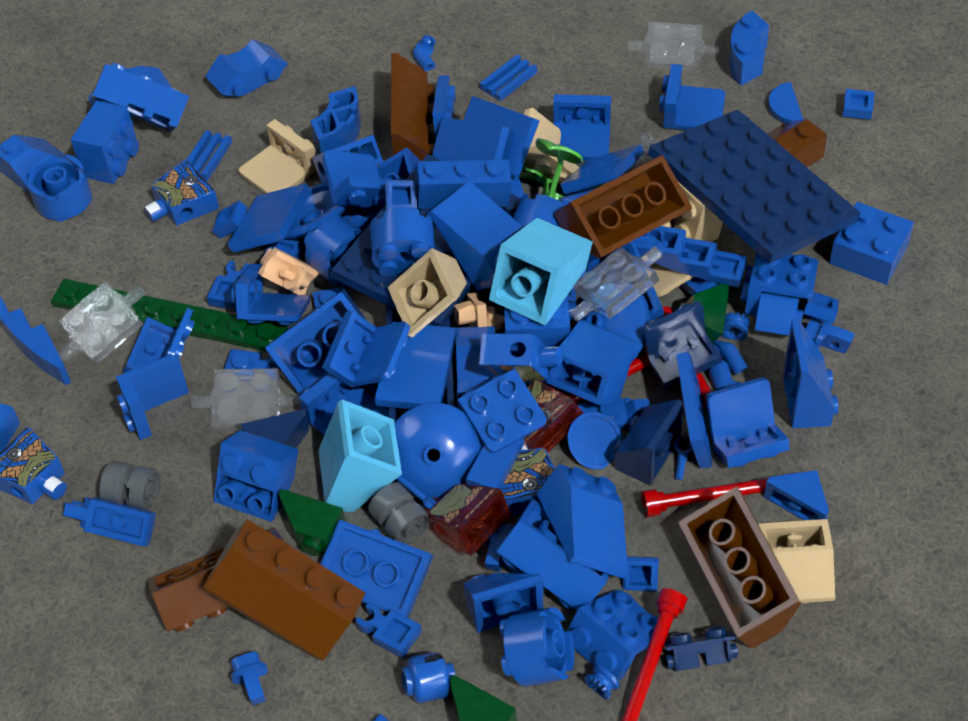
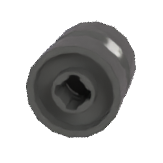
(129, 485)
(399, 513)

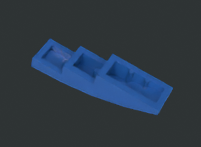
(693, 256)
(33, 343)

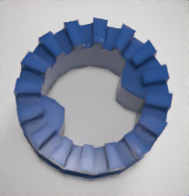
(736, 321)
(602, 681)

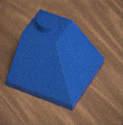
(20, 153)
(501, 596)

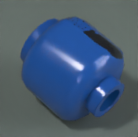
(427, 677)

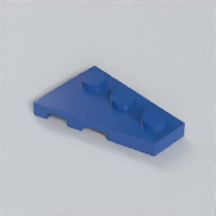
(443, 102)

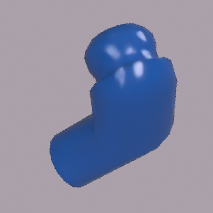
(423, 52)

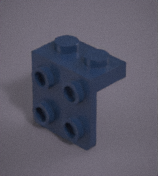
(678, 334)

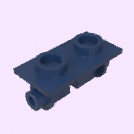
(714, 645)

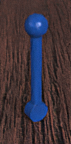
(427, 501)

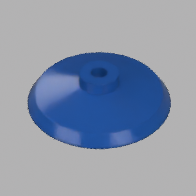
(593, 439)

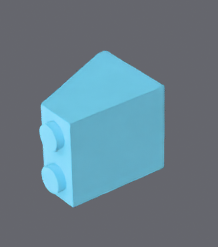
(538, 269)
(357, 456)

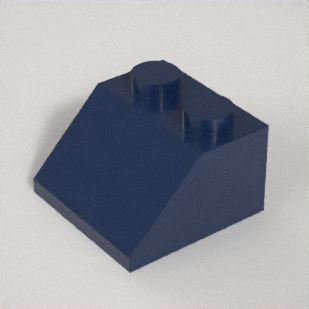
(649, 441)

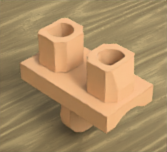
(287, 271)
(477, 314)

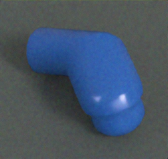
(731, 355)
(721, 376)

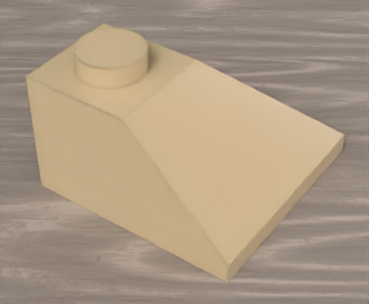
(427, 289)

